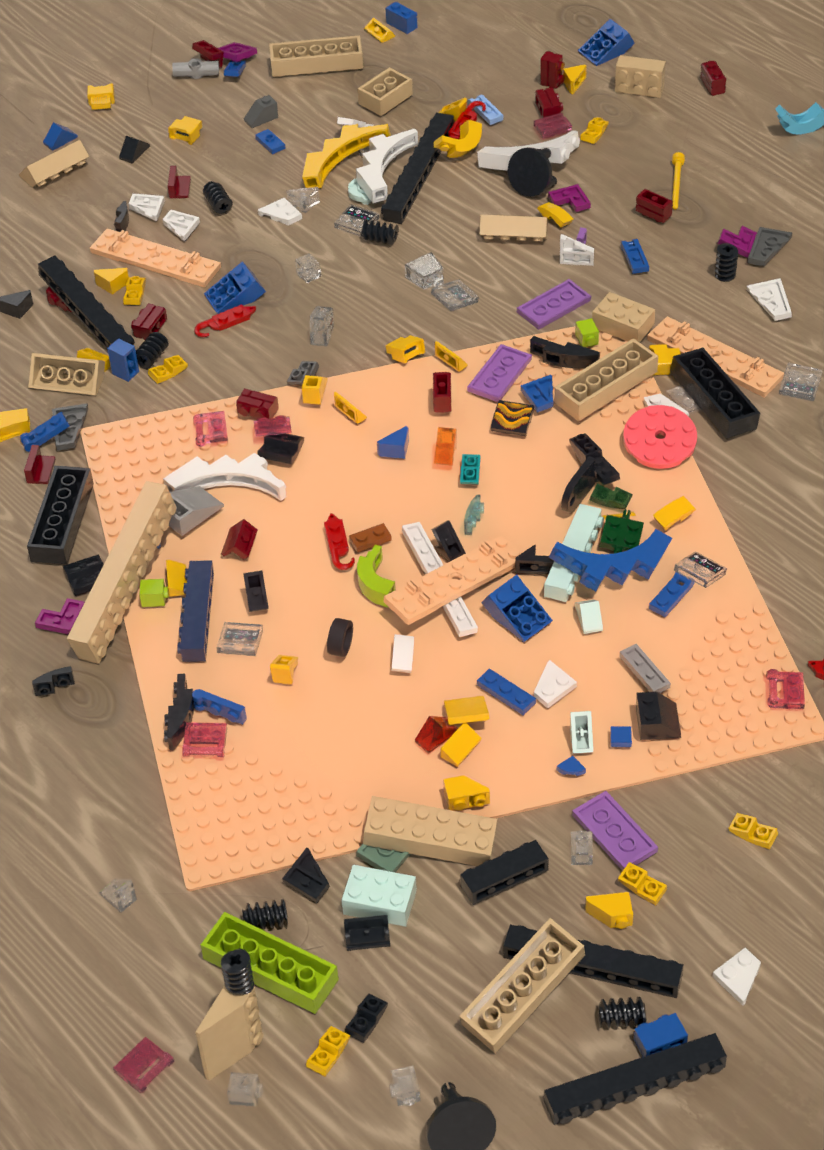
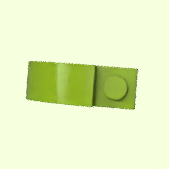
(369, 582)

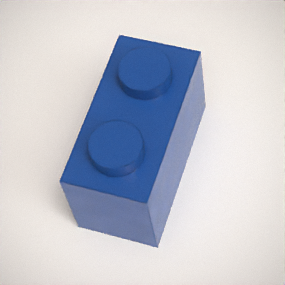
(401, 17)
(123, 360)
(660, 1035)

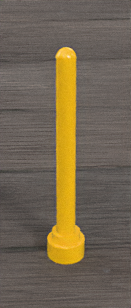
(678, 160)

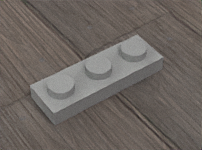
(644, 669)

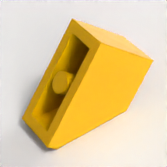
(611, 909)

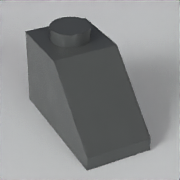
(262, 111)

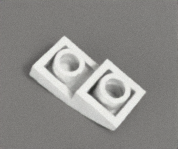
(402, 653)

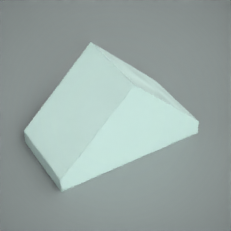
(589, 616)
(581, 732)

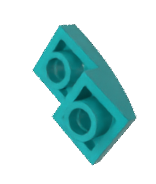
(470, 469)

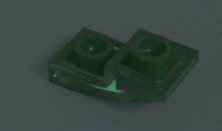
(614, 499)

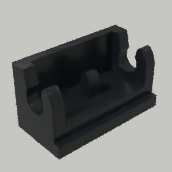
(367, 932)

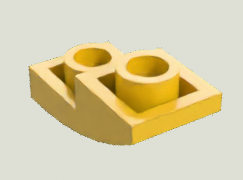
(594, 130)
(556, 213)
(134, 290)
(169, 369)
(674, 511)
(749, 830)
(640, 883)
(329, 1050)

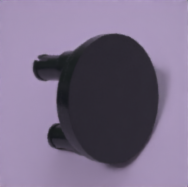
(531, 171)
(460, 1123)

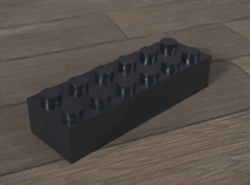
(715, 392)
(60, 515)

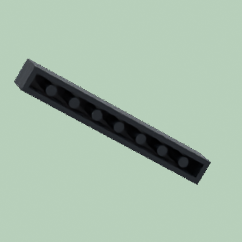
(82, 302)
(612, 965)
(634, 1079)

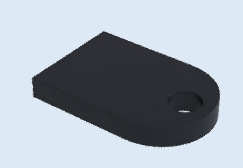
(579, 485)

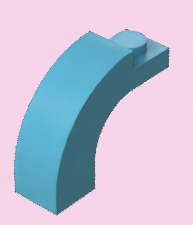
(801, 123)

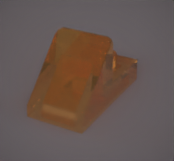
(445, 446)

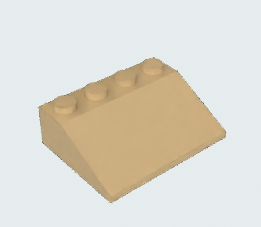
(228, 1031)

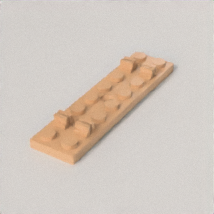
(156, 257)
(741, 368)
(453, 579)

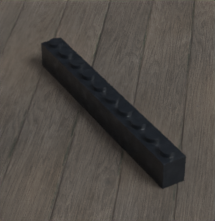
(416, 171)

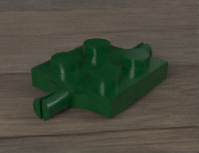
(621, 533)

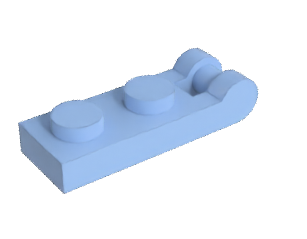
(491, 114)

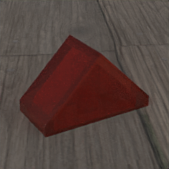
(434, 733)

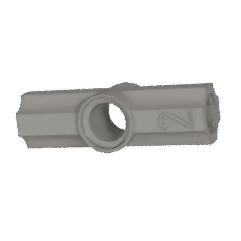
(195, 68)

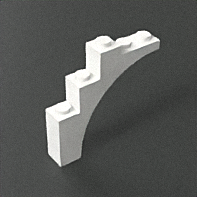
(381, 152)
(499, 156)
(226, 471)

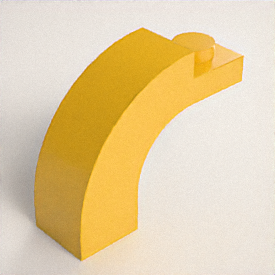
(469, 138)

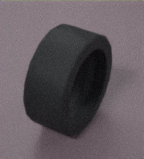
(340, 637)

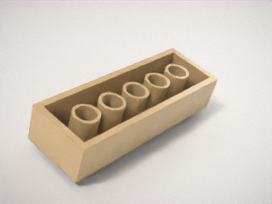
(316, 56)
(605, 379)
(429, 831)
(522, 985)

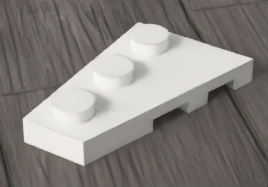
(771, 298)

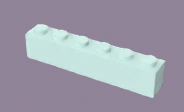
(580, 536)

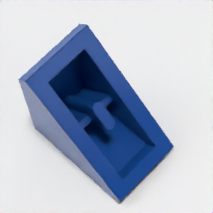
(58, 136)
(395, 444)

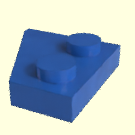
(539, 393)

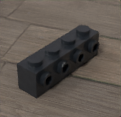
(504, 872)

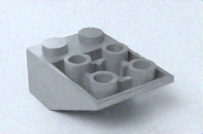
(192, 508)

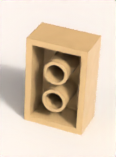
(640, 76)
(385, 91)
(623, 317)

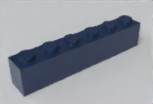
(196, 611)

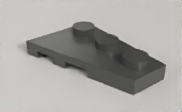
(767, 245)
(75, 416)

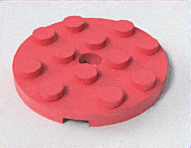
(657, 453)

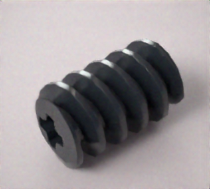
(217, 197)
(379, 233)
(726, 262)
(151, 349)
(266, 914)
(237, 972)
(622, 1011)

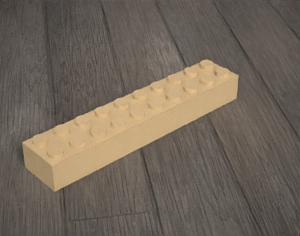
(122, 572)

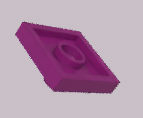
(237, 51)

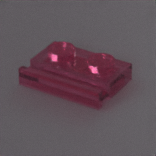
(552, 125)
(273, 426)

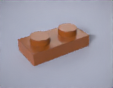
(369, 537)

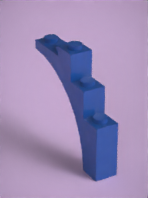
(615, 566)

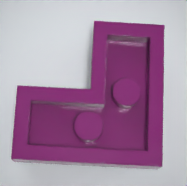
(572, 195)
(743, 241)
(60, 621)

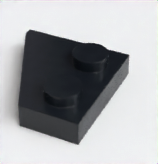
(307, 877)

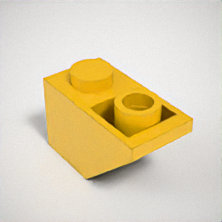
(313, 389)
(465, 793)

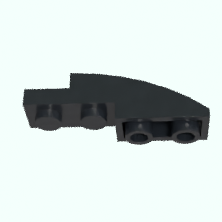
(563, 356)
(584, 447)
(179, 713)

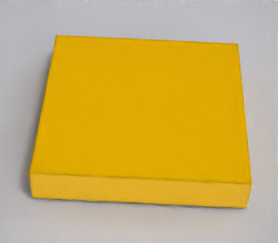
(466, 710)

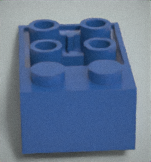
(607, 43)
(235, 289)
(517, 609)

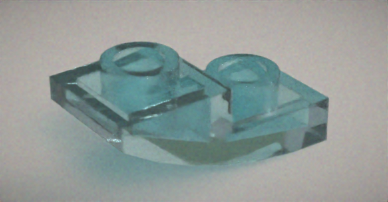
(473, 514)

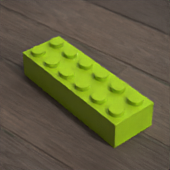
(274, 962)

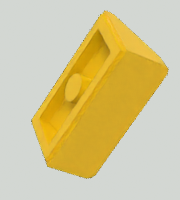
(379, 31)
(88, 353)
(449, 357)
(348, 409)
(175, 577)
(460, 744)

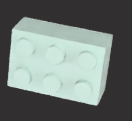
(379, 893)

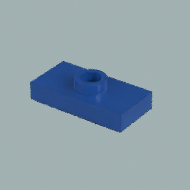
(234, 68)
(270, 141)

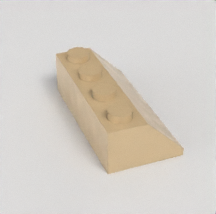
(54, 164)
(513, 227)
(66, 374)

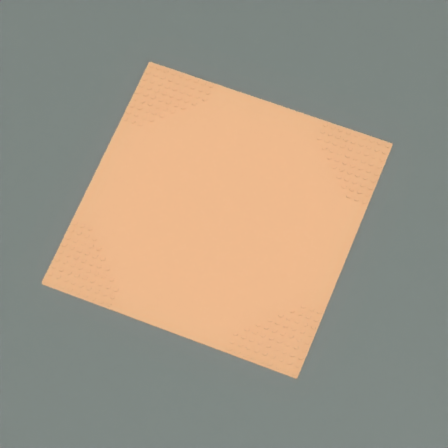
(350, 724)

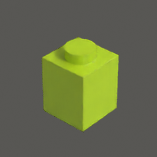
(587, 332)
(153, 592)

